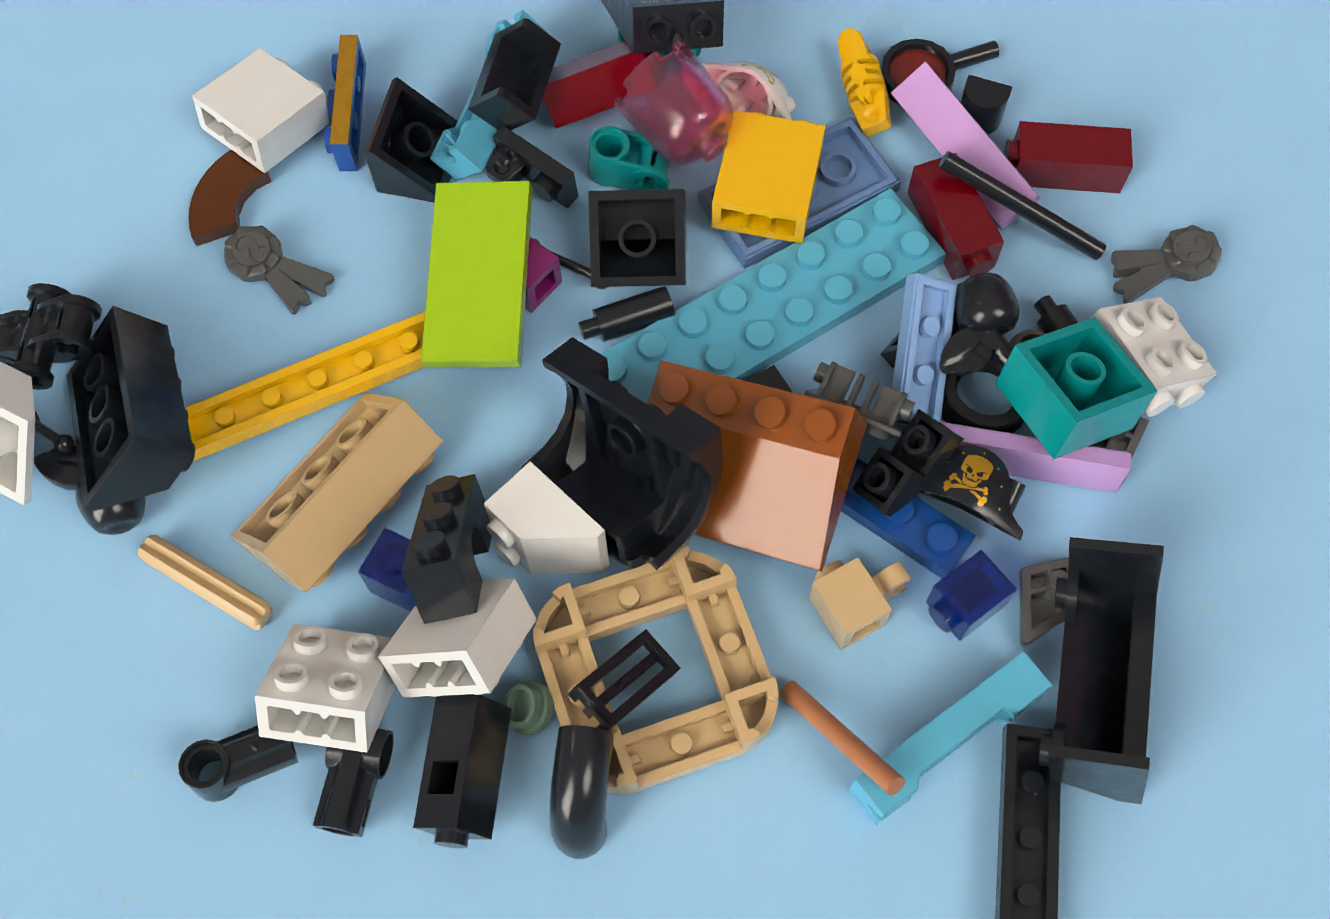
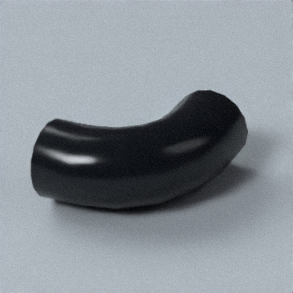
(580, 789)

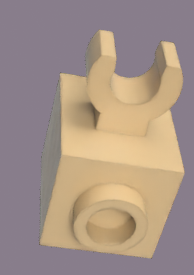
(853, 601)

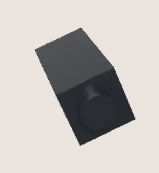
(462, 769)

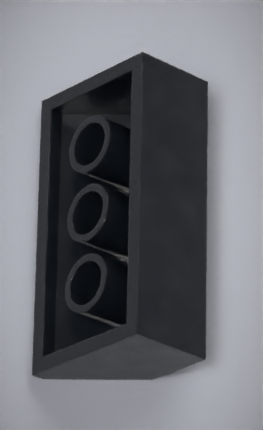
(128, 412)

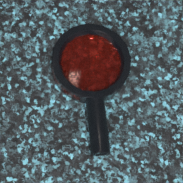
(910, 54)

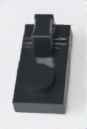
(521, 159)

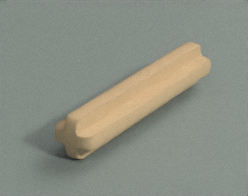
(205, 582)

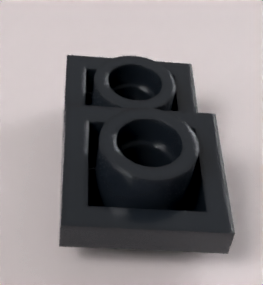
(917, 457)

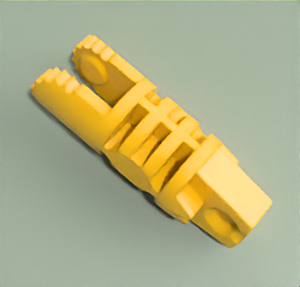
(863, 83)

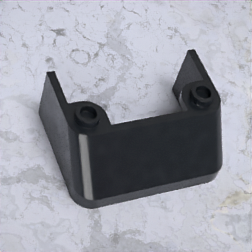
(1105, 668)

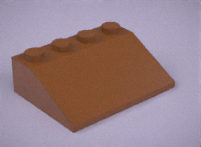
(781, 461)

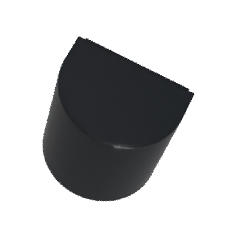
(985, 101)

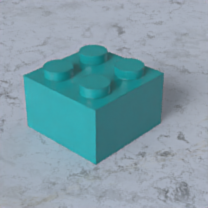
(1074, 387)

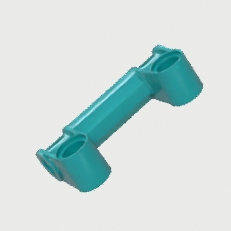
(632, 156)

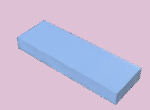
(922, 336)

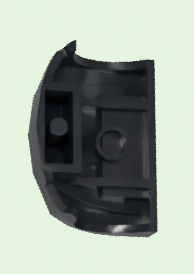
(628, 462)

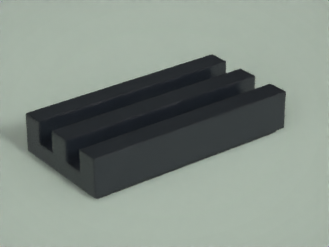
(596, 705)

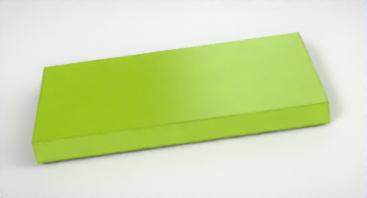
(477, 275)

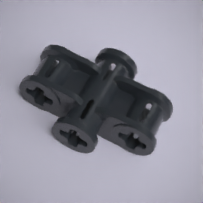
(49, 332)

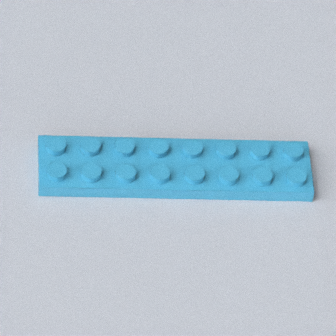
(784, 298)

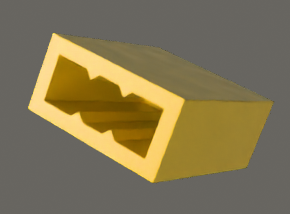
(767, 176)

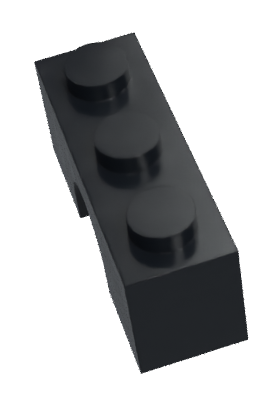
(443, 546)

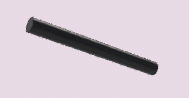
(1022, 205)

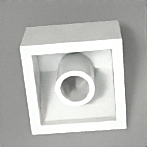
(16, 434)
(544, 527)

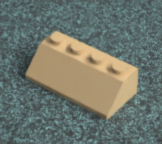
(338, 490)

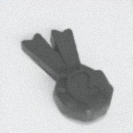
(1185, 254)
(257, 255)

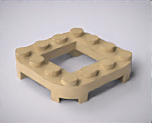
(726, 637)

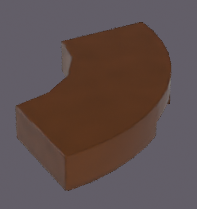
(221, 196)

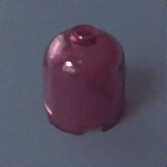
(677, 107)

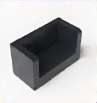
(514, 75)

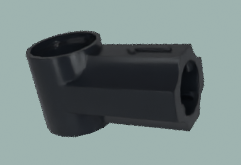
(243, 760)
(351, 785)

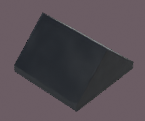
(404, 143)

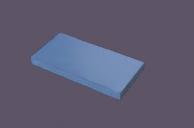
(847, 176)

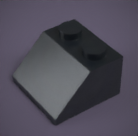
(637, 237)

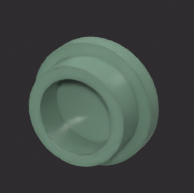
(530, 707)

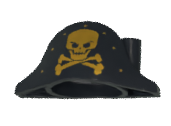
(980, 486)

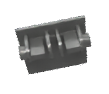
(888, 407)

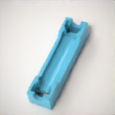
(469, 145)
(996, 699)

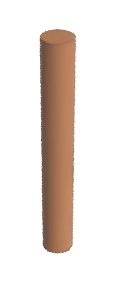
(843, 738)

